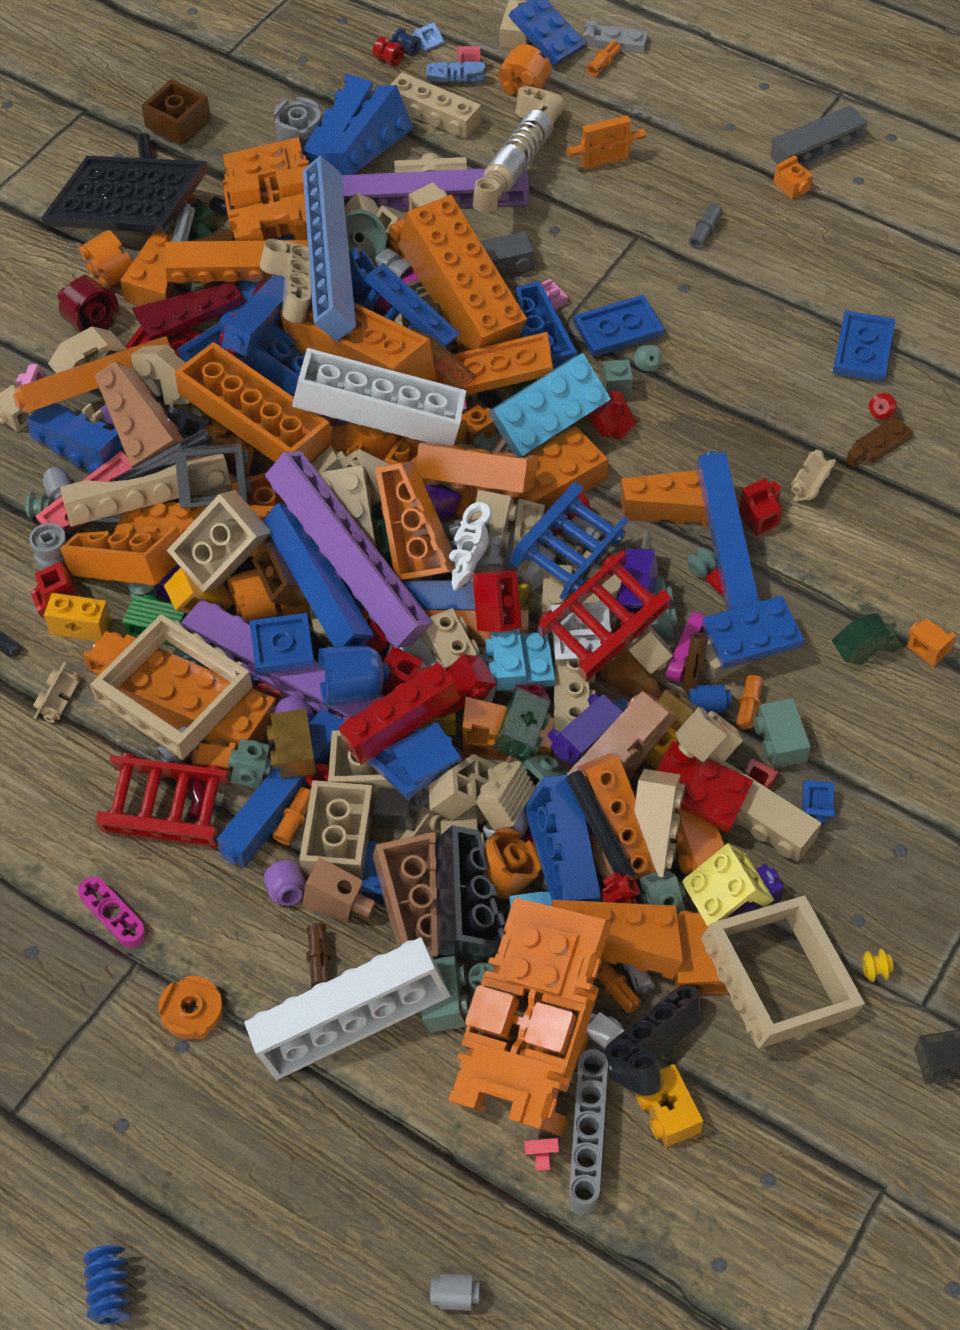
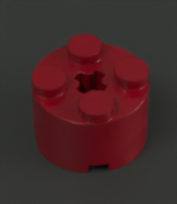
(87, 304)

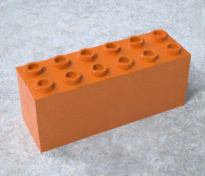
(460, 275)
(372, 342)

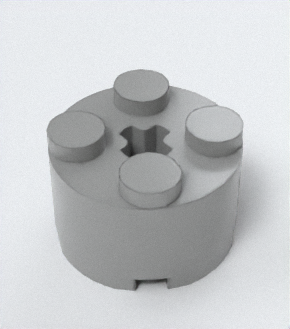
(297, 119)

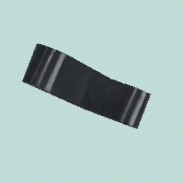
(636, 1051)

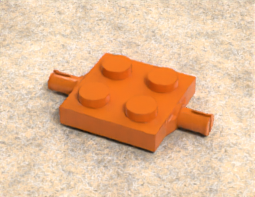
(605, 142)

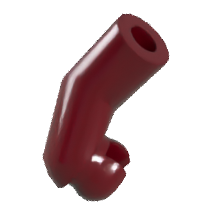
(196, 790)

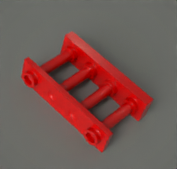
(610, 642)
(173, 827)

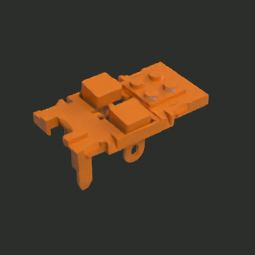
(271, 213)
(551, 956)

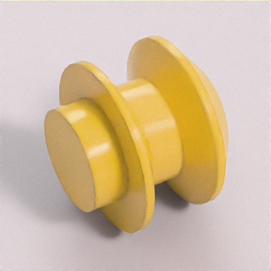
(877, 965)

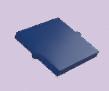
(425, 753)

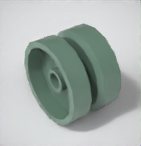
(366, 232)

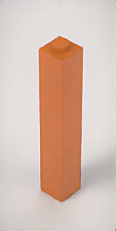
(71, 381)

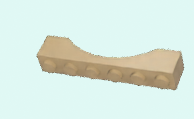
(97, 499)

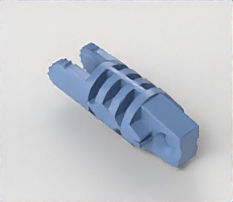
(468, 72)

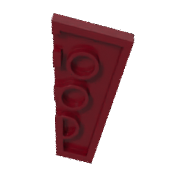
(186, 310)

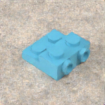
(519, 659)

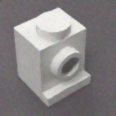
(602, 1031)

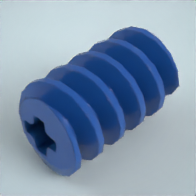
(104, 1285)

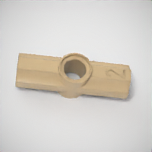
(430, 162)

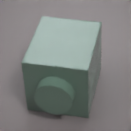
(618, 377)

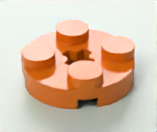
(194, 1024)

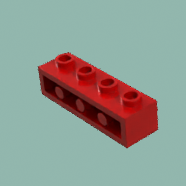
(399, 713)

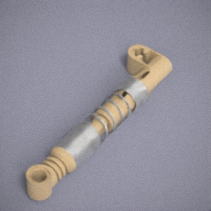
(539, 113)

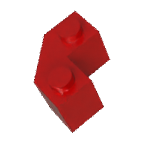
(471, 679)

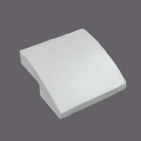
(580, 630)

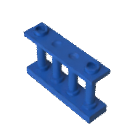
(408, 303)
(556, 518)

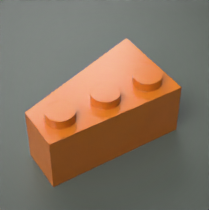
(146, 276)
(481, 727)

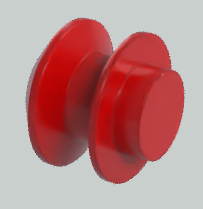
(882, 406)

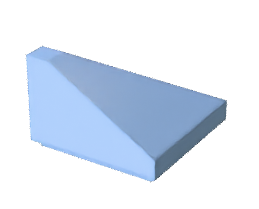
(429, 36)

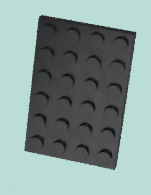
(125, 194)

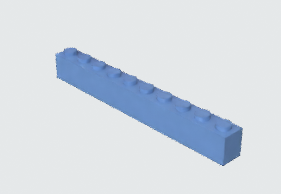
(328, 249)

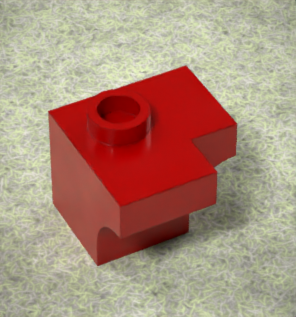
(613, 416)
(761, 506)
(51, 580)

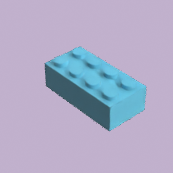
(549, 405)

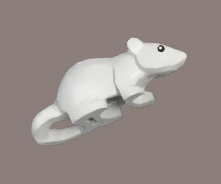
(471, 546)

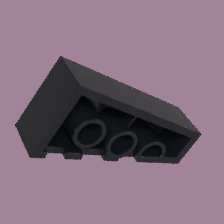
(465, 897)

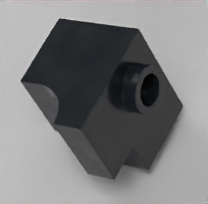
(186, 422)

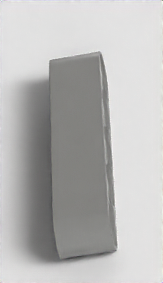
(588, 1145)

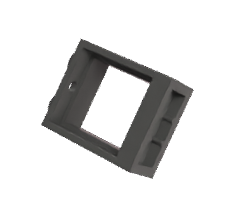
(241, 461)

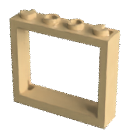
(160, 630)
(820, 953)

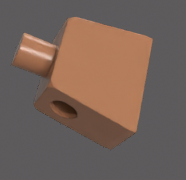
(335, 892)

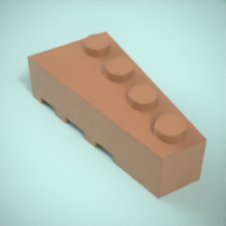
(136, 414)
(632, 733)
(409, 888)

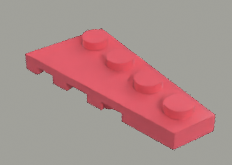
(107, 472)

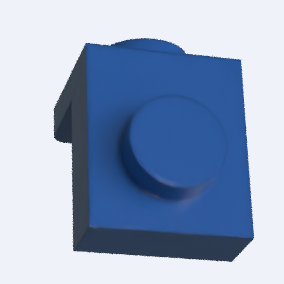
(818, 800)

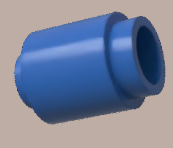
(711, 697)

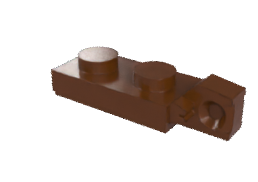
(879, 442)

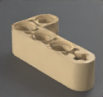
(291, 262)

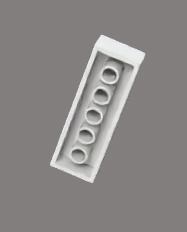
(379, 398)
(346, 1008)

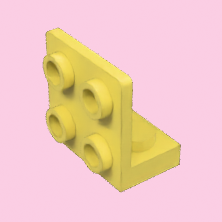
(725, 884)

